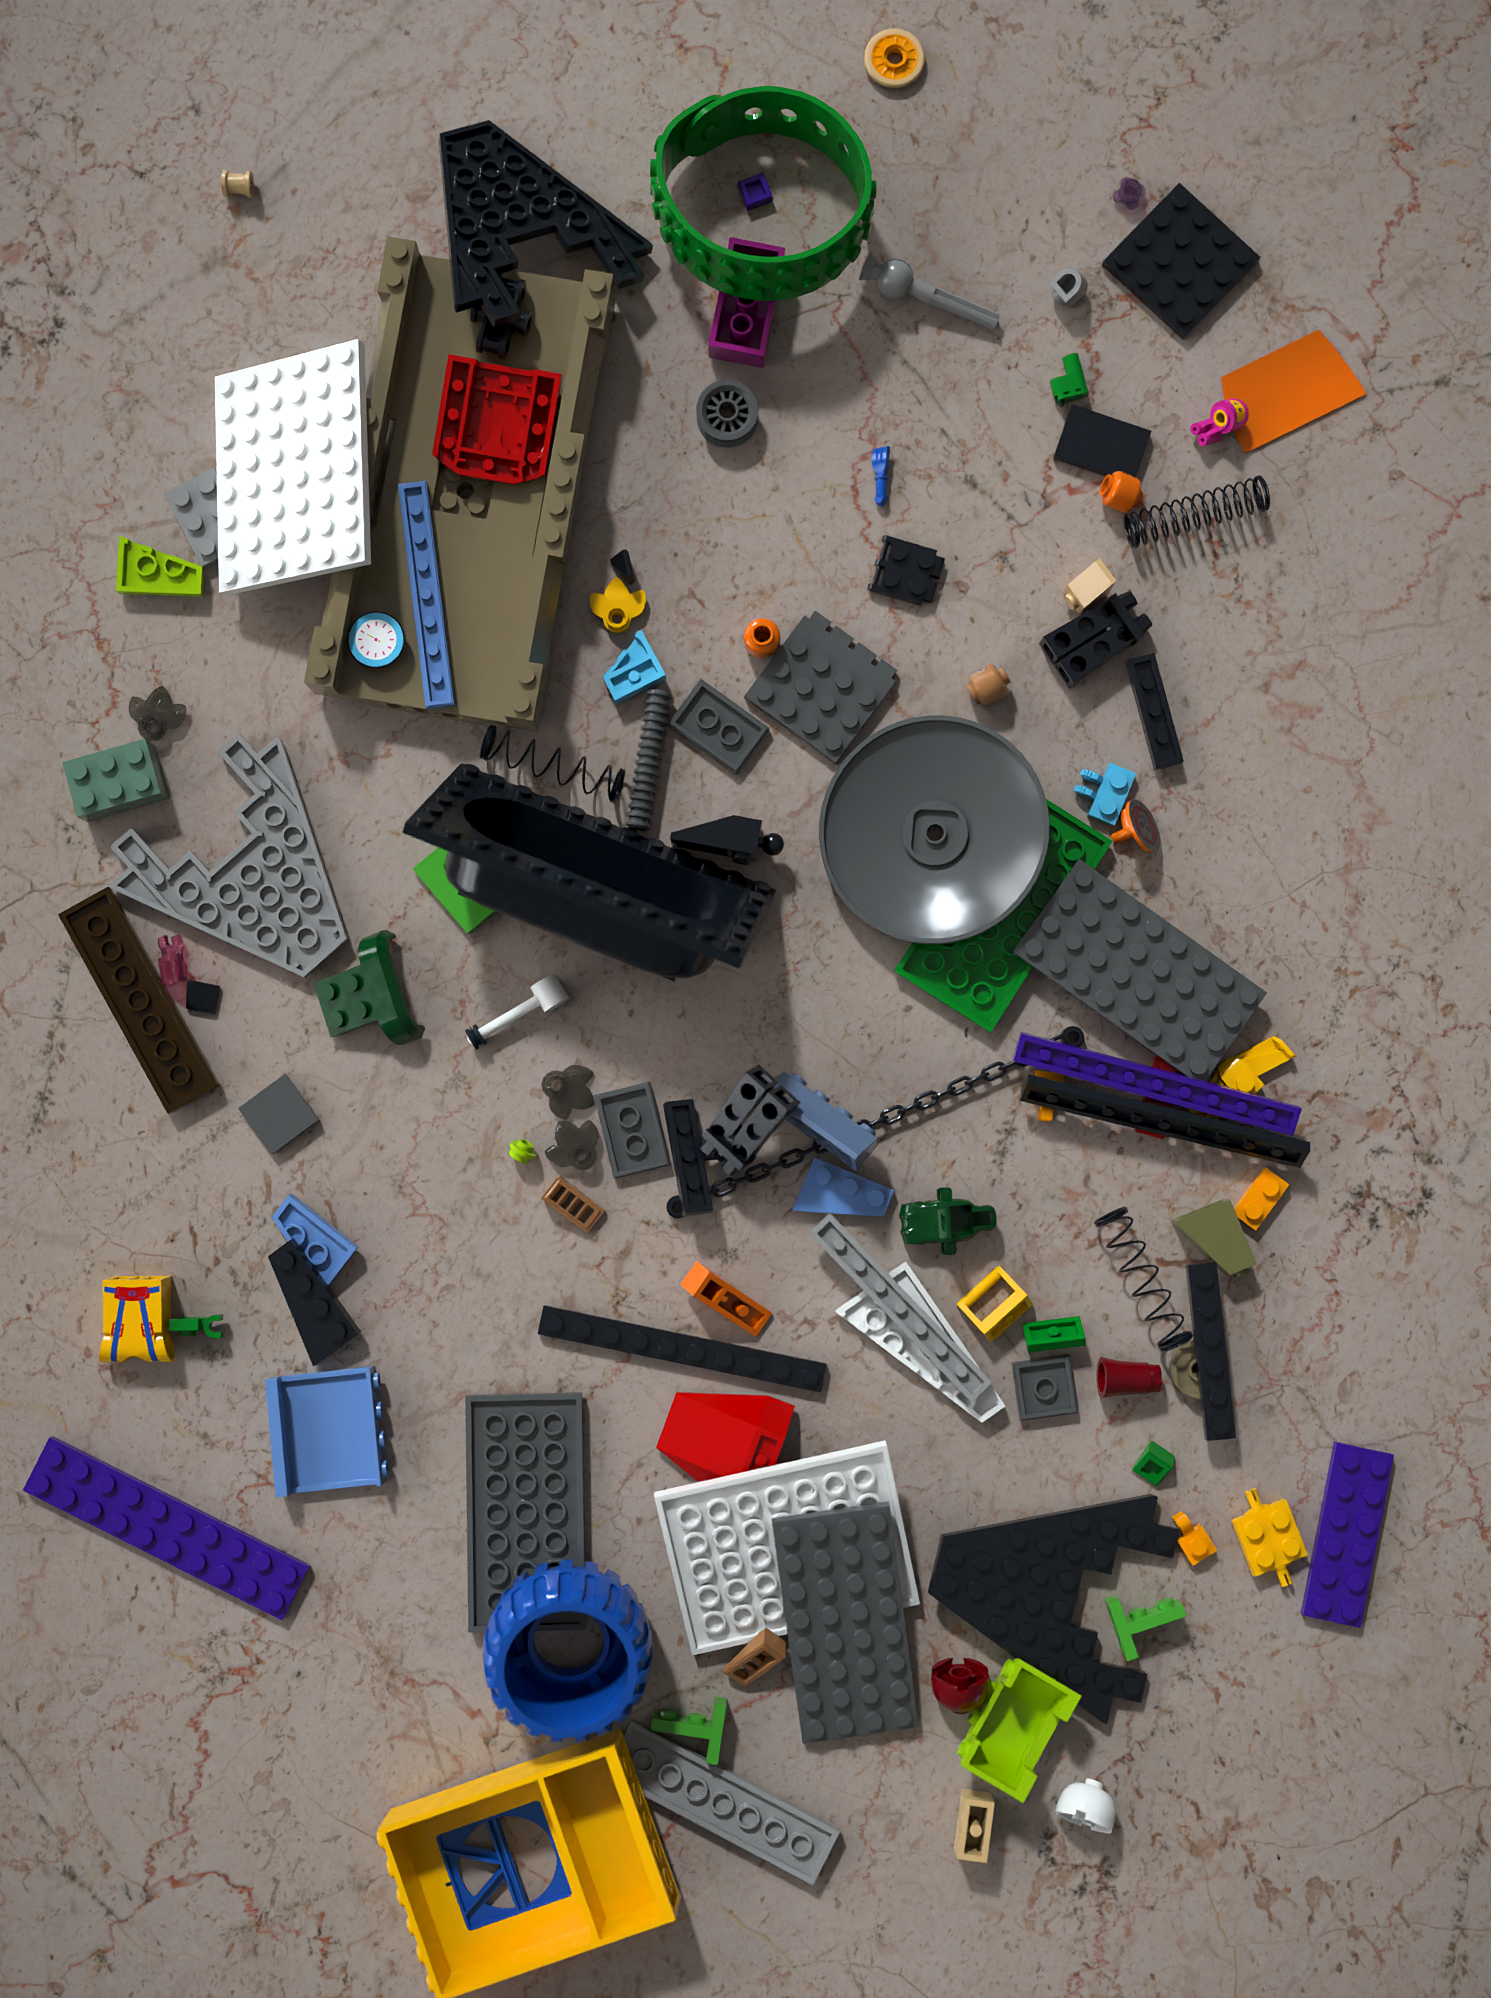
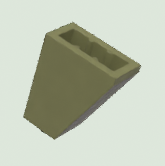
(1218, 1236)

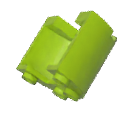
(1015, 1727)

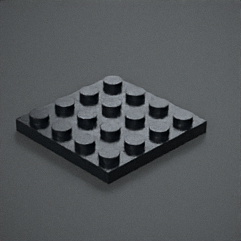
(1181, 261)

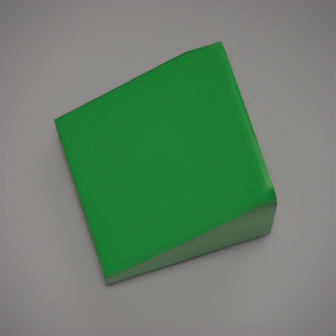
(1154, 1463)

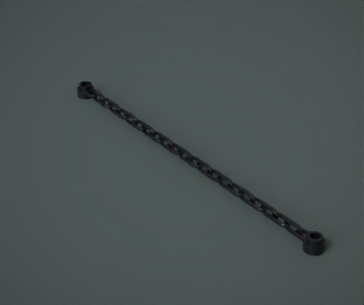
(916, 1104)

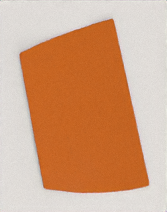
(1290, 388)

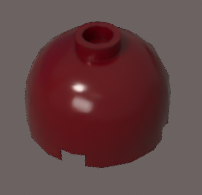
(960, 1685)

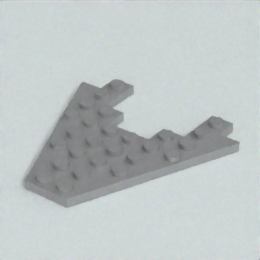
(266, 892)

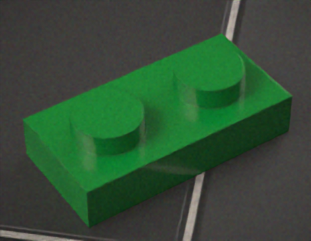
(1053, 1334)

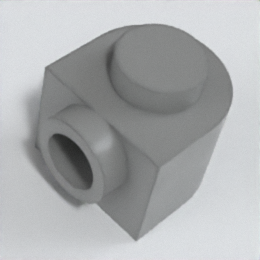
(1069, 286)

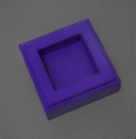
(755, 191)

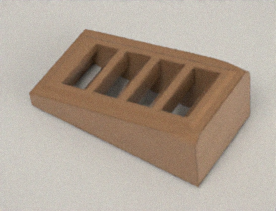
(554, 1188)
(765, 1643)

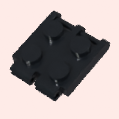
(907, 571)

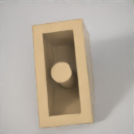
(1089, 587)

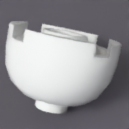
(1087, 1805)

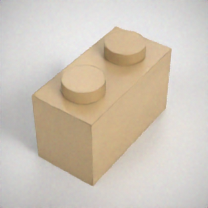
(974, 1825)

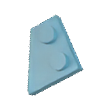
(634, 670)

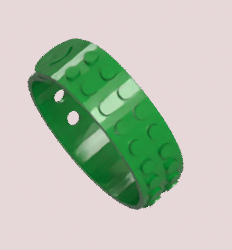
(723, 119)

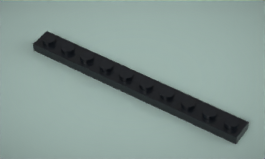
(1165, 1121)
(682, 1348)

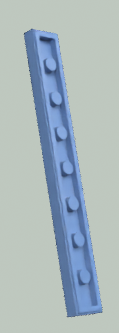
(426, 595)

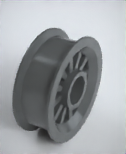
(732, 389)

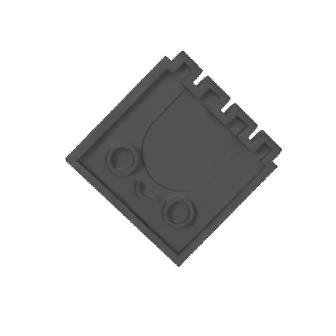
(822, 686)

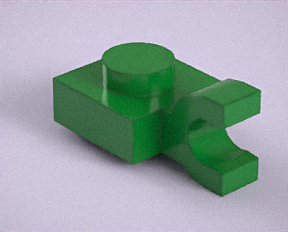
(189, 1325)

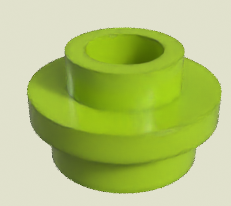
(522, 1151)

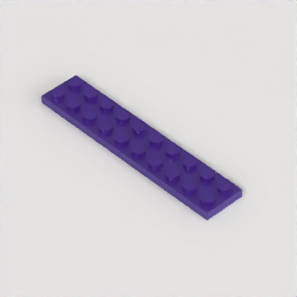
(166, 1527)

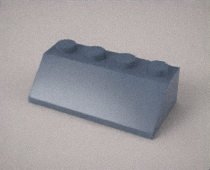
(827, 1125)

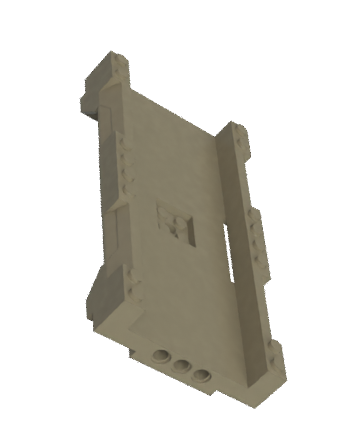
(492, 580)

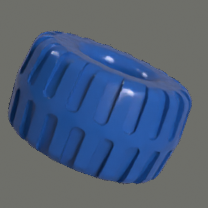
(557, 1698)

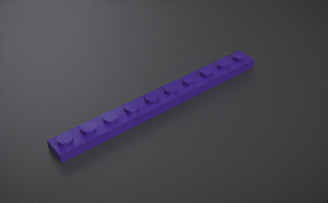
(1157, 1083)

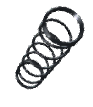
(488, 742)
(1174, 1341)

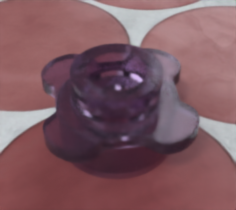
(1129, 185)

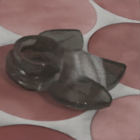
(158, 710)
(572, 1091)
(570, 1142)

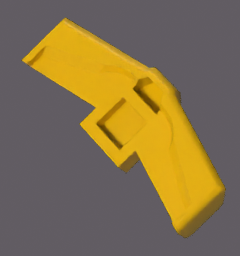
(1242, 1070)

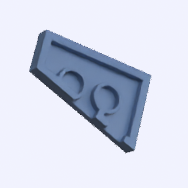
(841, 1192)
(319, 1240)

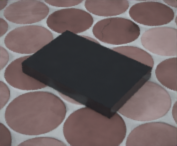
(1101, 443)

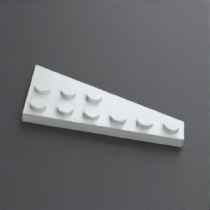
(877, 1325)

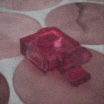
(172, 965)

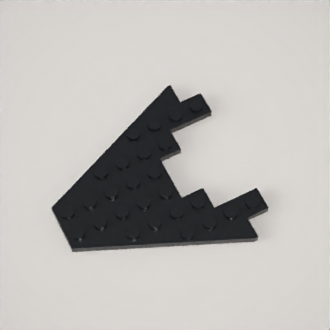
(508, 195)
(1023, 1582)

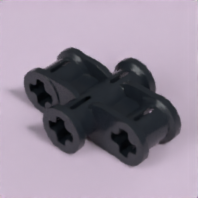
(498, 339)

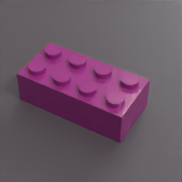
(743, 325)

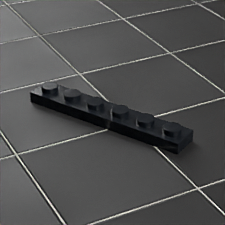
(1210, 1351)

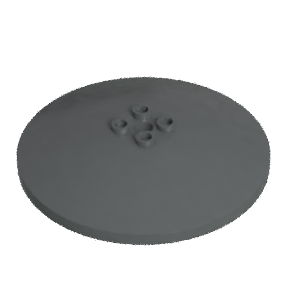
(926, 777)

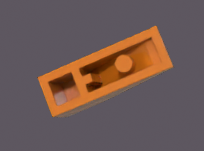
(725, 1298)

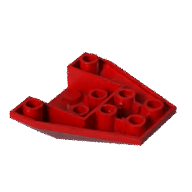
(724, 1433)

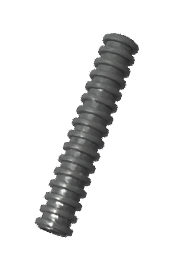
(648, 759)

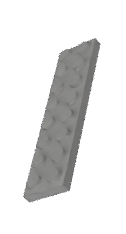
(729, 1804)

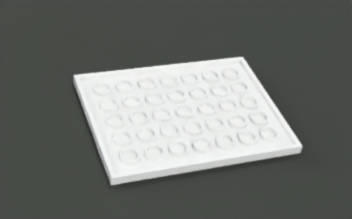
(292, 469)
(725, 1542)

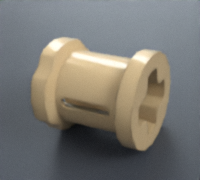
(237, 184)

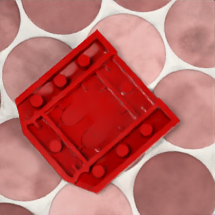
(496, 421)

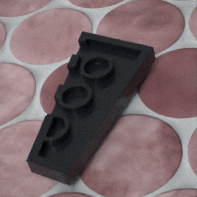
(313, 1305)

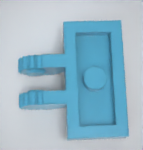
(1110, 794)

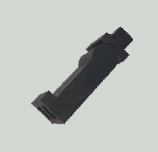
(1117, 634)
(748, 1119)

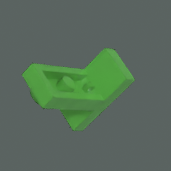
(1140, 1620)
(695, 1726)

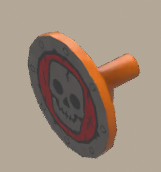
(1140, 824)

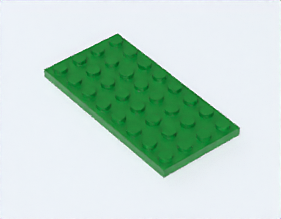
(982, 972)

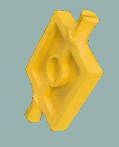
(1269, 1537)

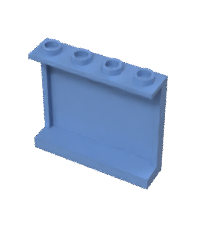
(326, 1430)

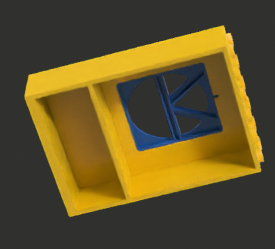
(605, 1882)

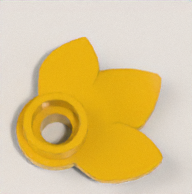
(617, 602)

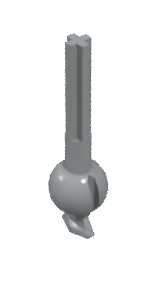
(897, 279)

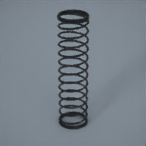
(1130, 519)

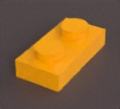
(1260, 1198)

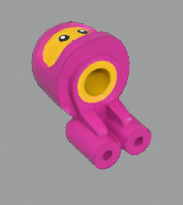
(1224, 418)

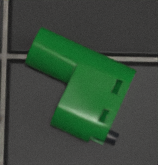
(1073, 384)

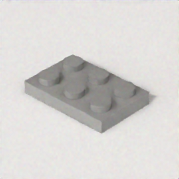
(196, 512)

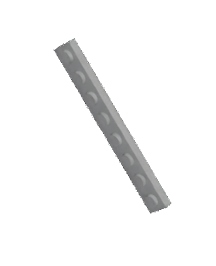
(900, 1307)

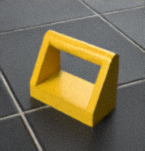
(1003, 1315)

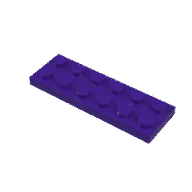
(1347, 1534)

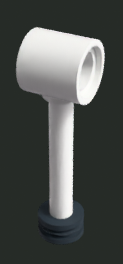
(547, 994)

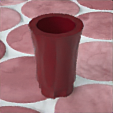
(1127, 1378)

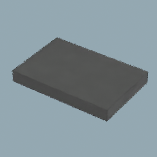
(718, 726)
(631, 1130)

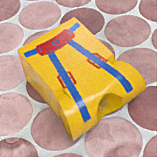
(137, 1319)

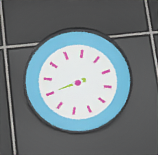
(376, 640)

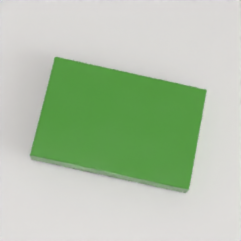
(465, 911)

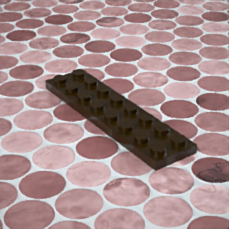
(139, 1000)

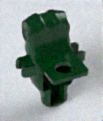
(944, 1221)

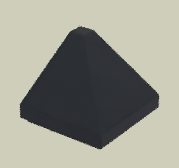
(622, 564)
(202, 996)

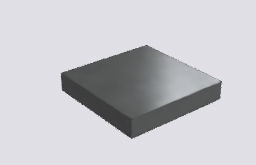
(278, 1114)
(1044, 1387)

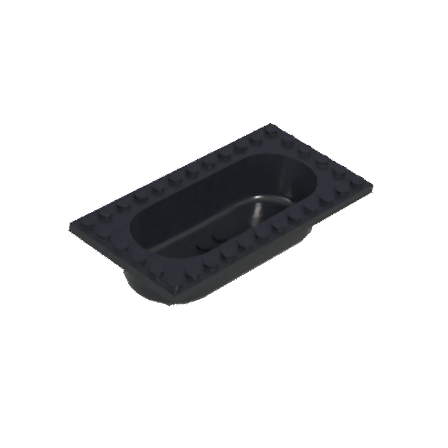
(588, 877)

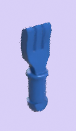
(880, 464)

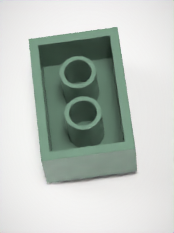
(115, 780)

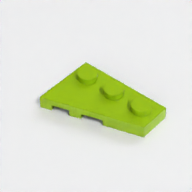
(151, 572)

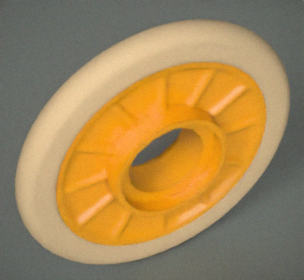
(898, 42)

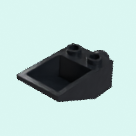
(729, 837)

